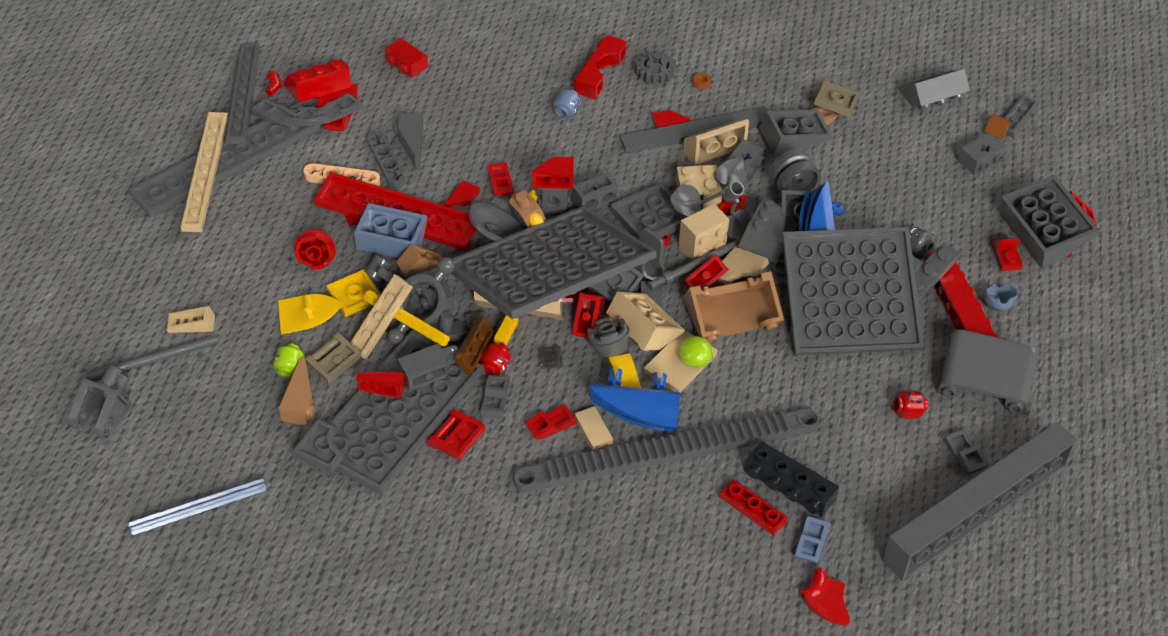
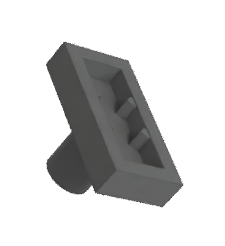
(453, 329)

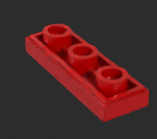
(761, 513)

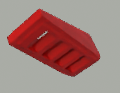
(382, 383)

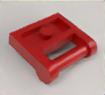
(460, 439)

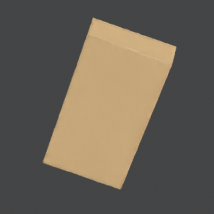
(593, 428)

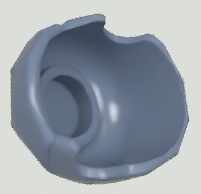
(1001, 297)

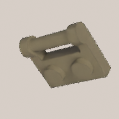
(336, 361)

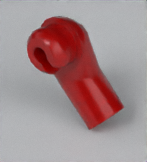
(276, 84)

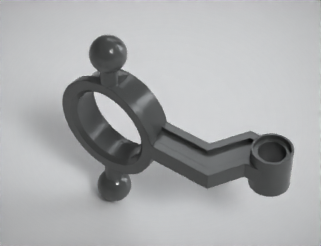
(379, 269)

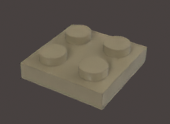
(836, 99)

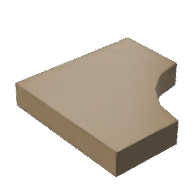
(742, 264)

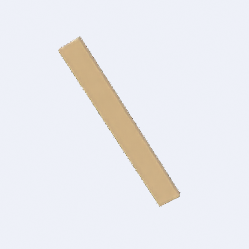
(204, 172)

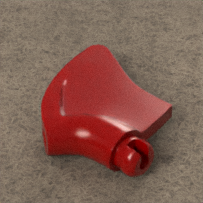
(826, 598)

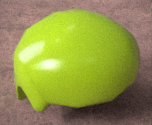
(695, 352)

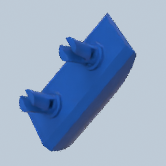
(819, 210)
(639, 406)

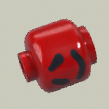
(910, 404)

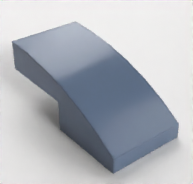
(812, 539)

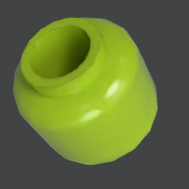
(287, 359)

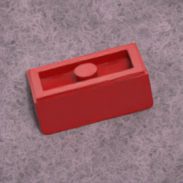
(706, 273)

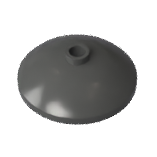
(493, 222)

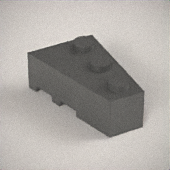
(765, 231)

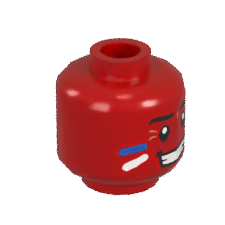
(495, 358)

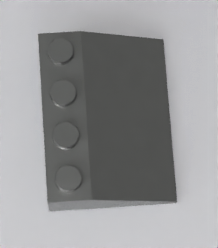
(1047, 220)

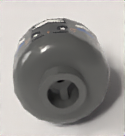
(921, 241)

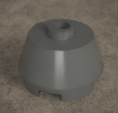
(609, 337)

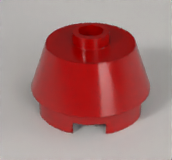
(315, 248)

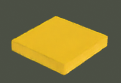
(351, 292)

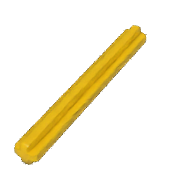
(412, 321)

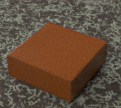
(997, 126)

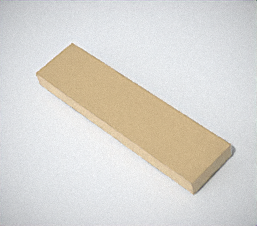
(381, 315)

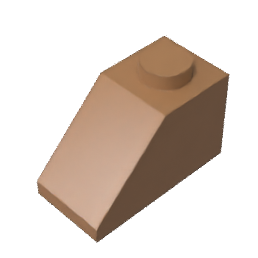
(417, 260)

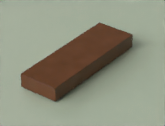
(474, 345)

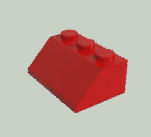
(318, 80)

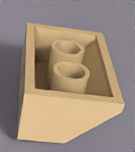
(715, 142)
(646, 320)

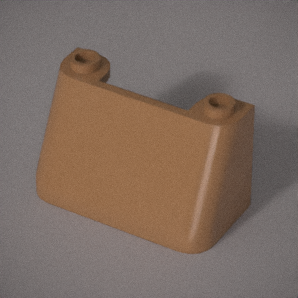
(734, 307)

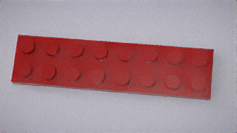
(352, 196)

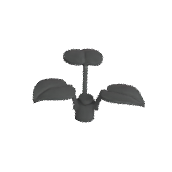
(734, 178)

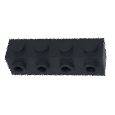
(791, 479)

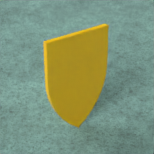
(306, 311)

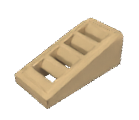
(204, 323)

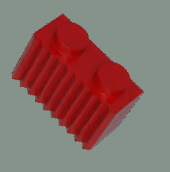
(406, 57)

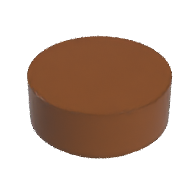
(701, 81)

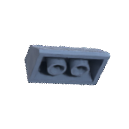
(389, 230)

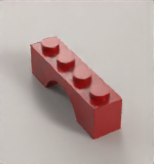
(608, 53)

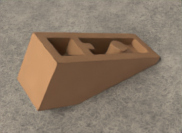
(297, 401)

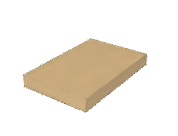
(669, 362)

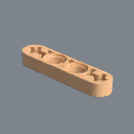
(318, 169)

